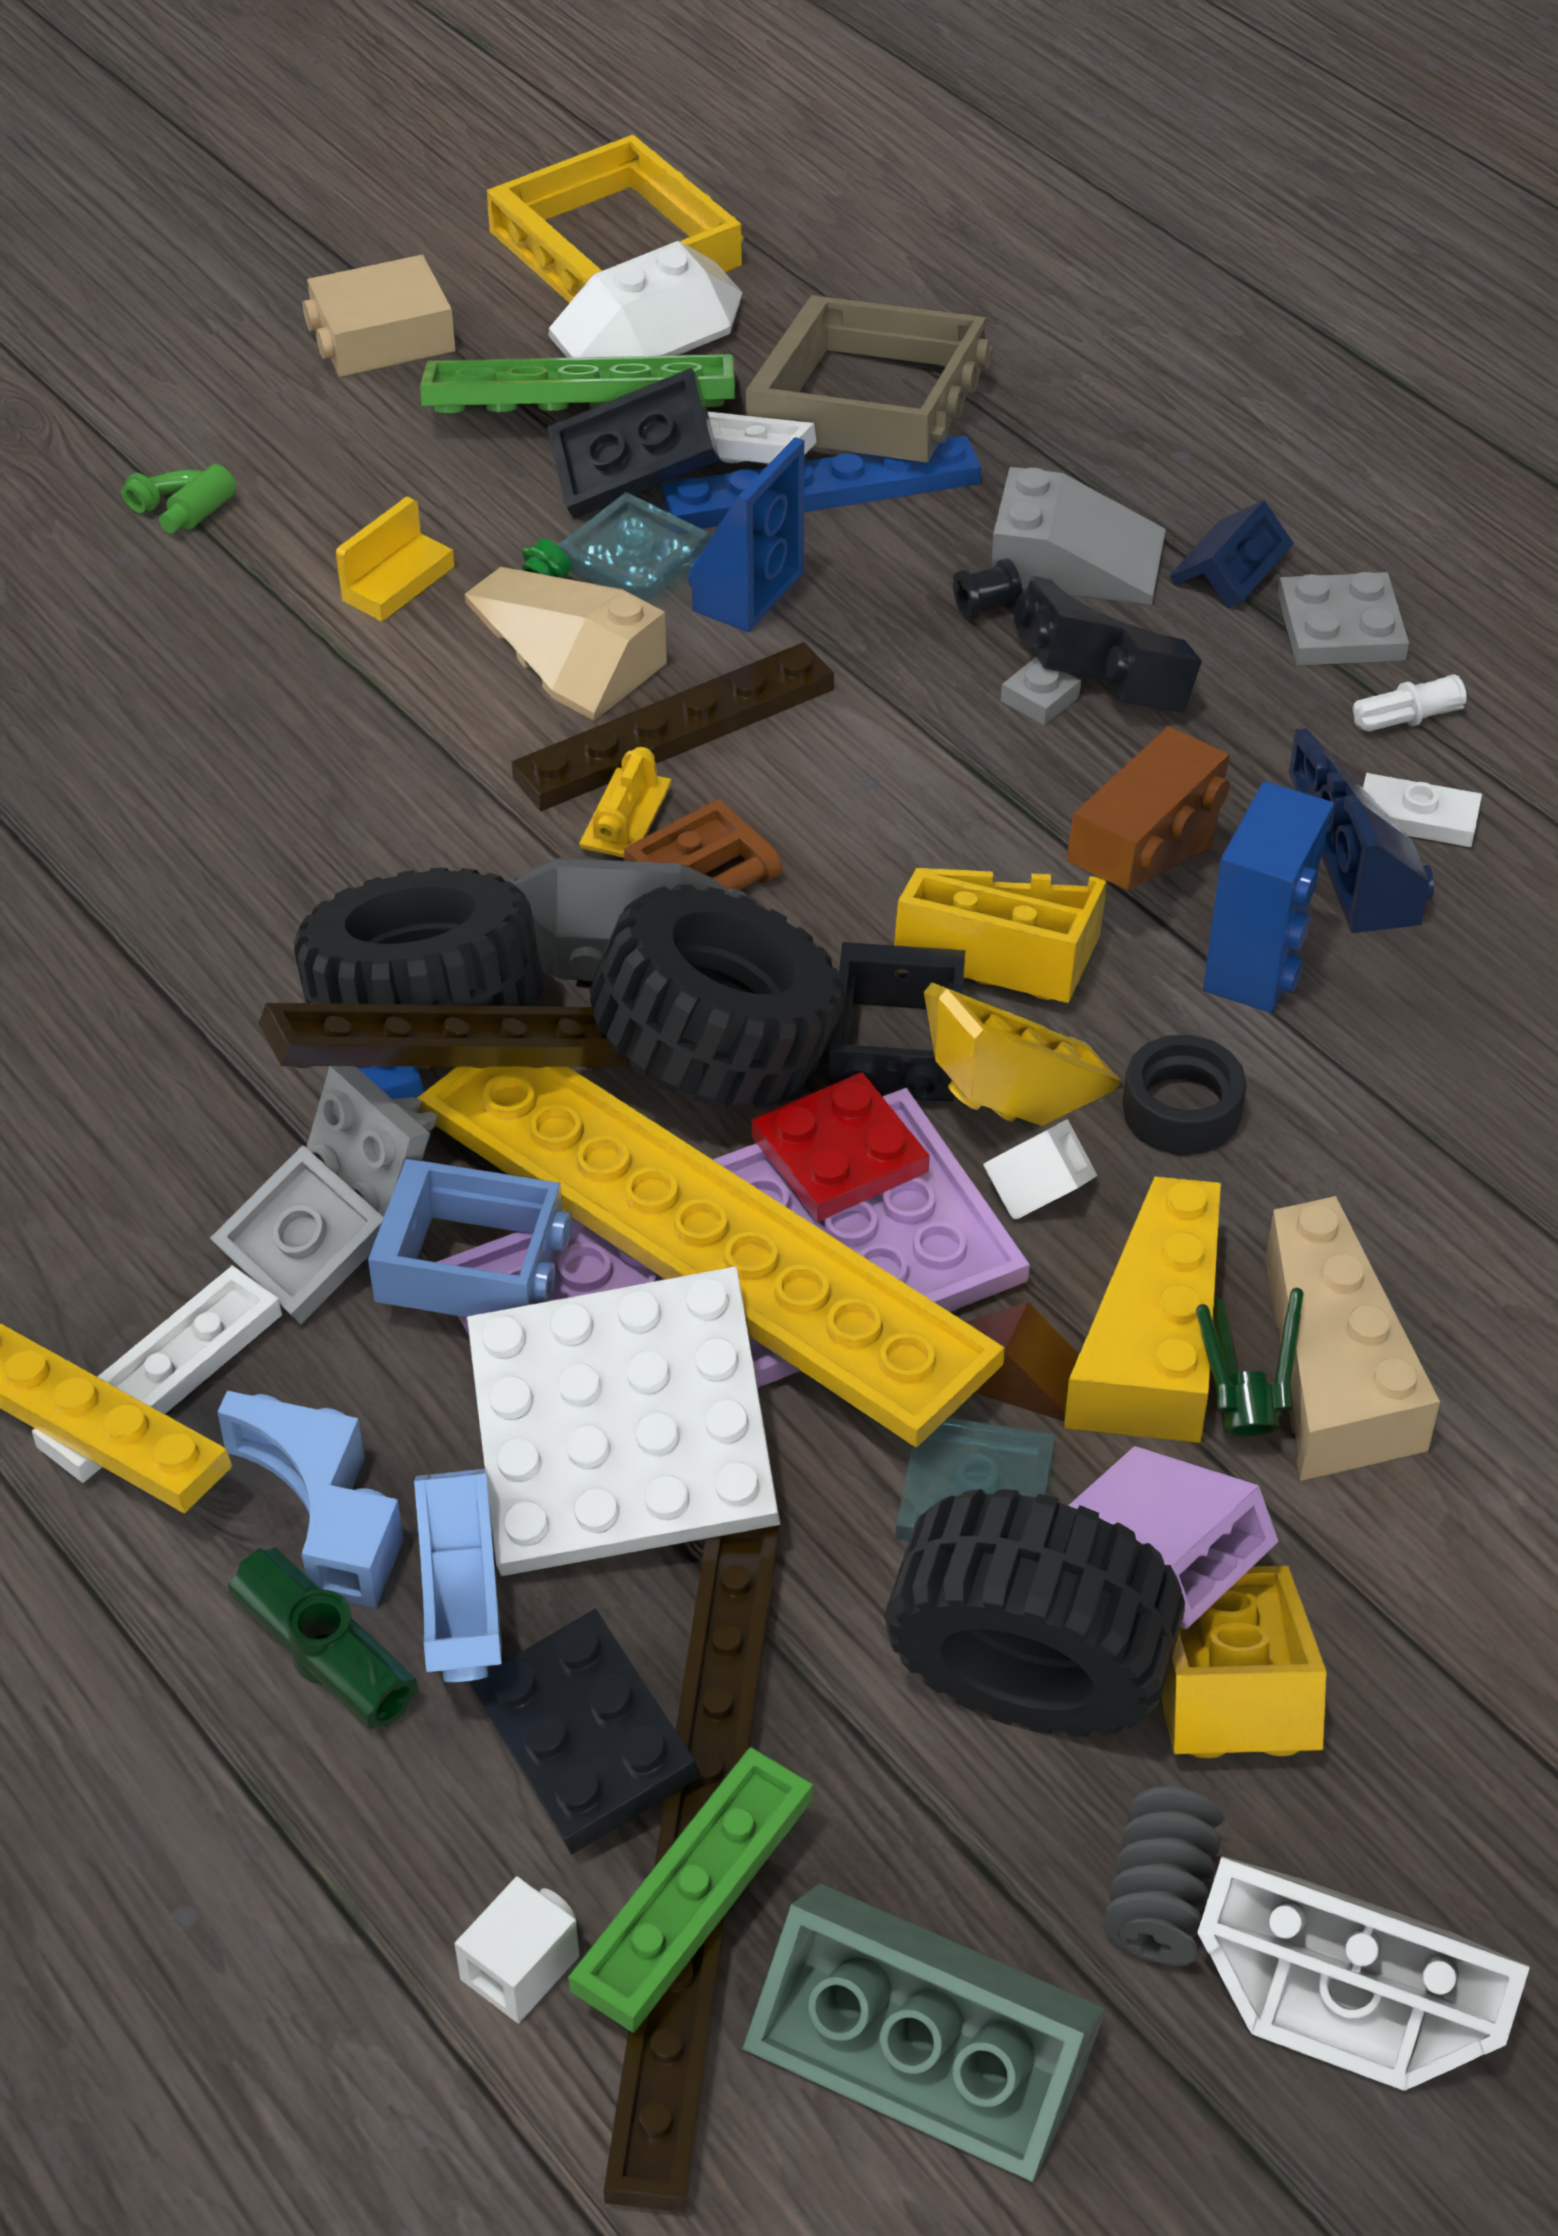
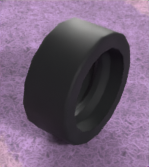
(1175, 1128)

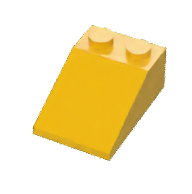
(1247, 1674)

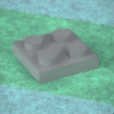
(1342, 618)
(300, 1234)

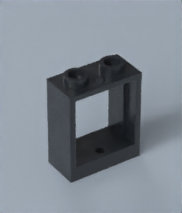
(871, 978)

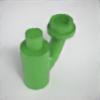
(195, 496)

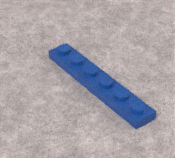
(832, 482)

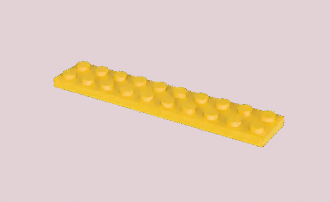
(689, 1216)

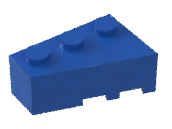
(1266, 897)

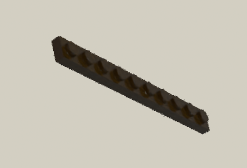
(715, 1721)

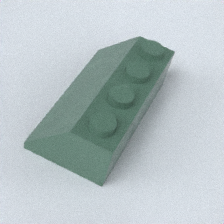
(923, 2029)

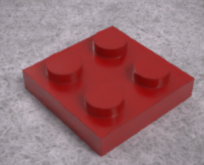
(840, 1146)

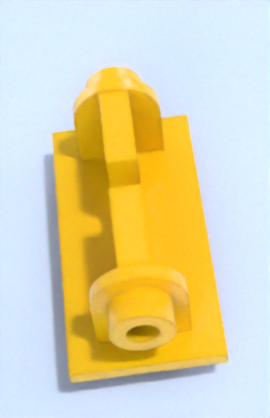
(627, 805)

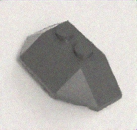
(581, 900)

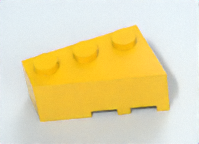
(1013, 933)

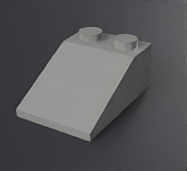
(1076, 538)

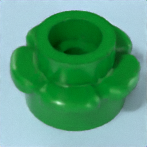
(546, 559)

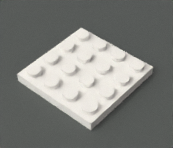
(620, 1422)

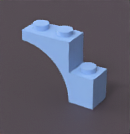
(319, 1456)
(458, 1575)

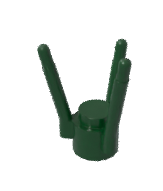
(1245, 1397)

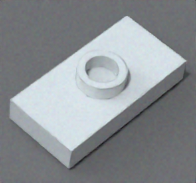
(1427, 809)

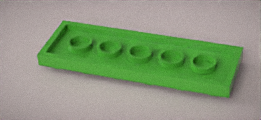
(562, 381)

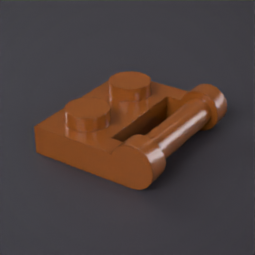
(708, 841)

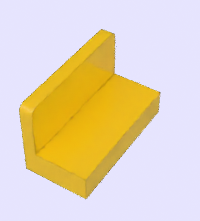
(390, 562)

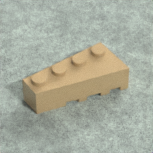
(1354, 1371)

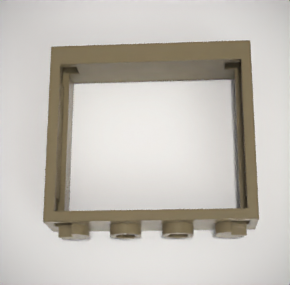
(879, 332)

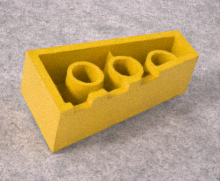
(1145, 1350)

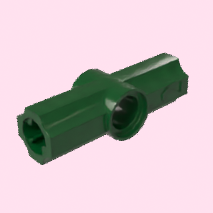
(345, 1662)

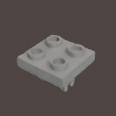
(367, 1134)

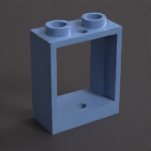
(474, 1198)

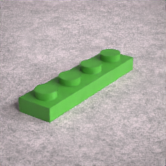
(690, 1889)

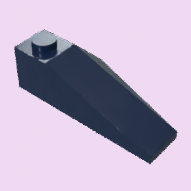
(1364, 850)

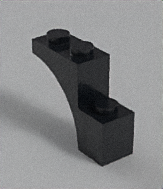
(1081, 641)

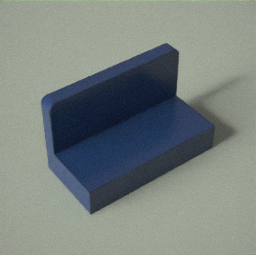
(1237, 553)

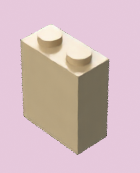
(379, 315)

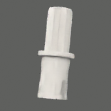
(1410, 703)

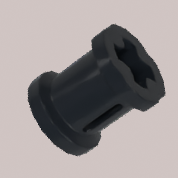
(987, 588)

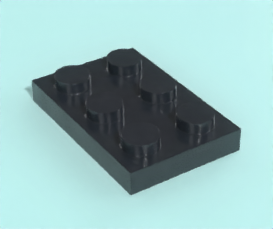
(633, 443)
(585, 1731)

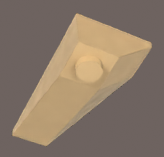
(578, 636)

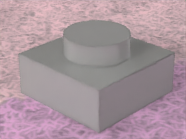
(1040, 691)

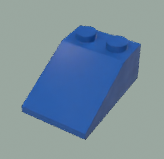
(755, 547)

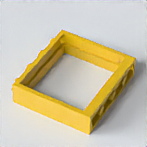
(522, 205)

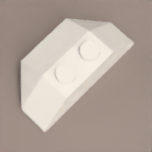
(649, 307)
(1355, 1977)

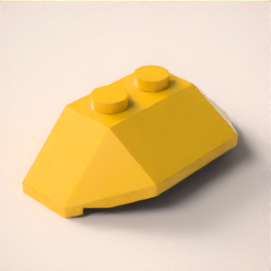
(1011, 1061)

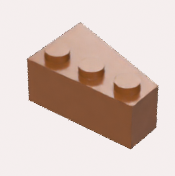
(1152, 811)

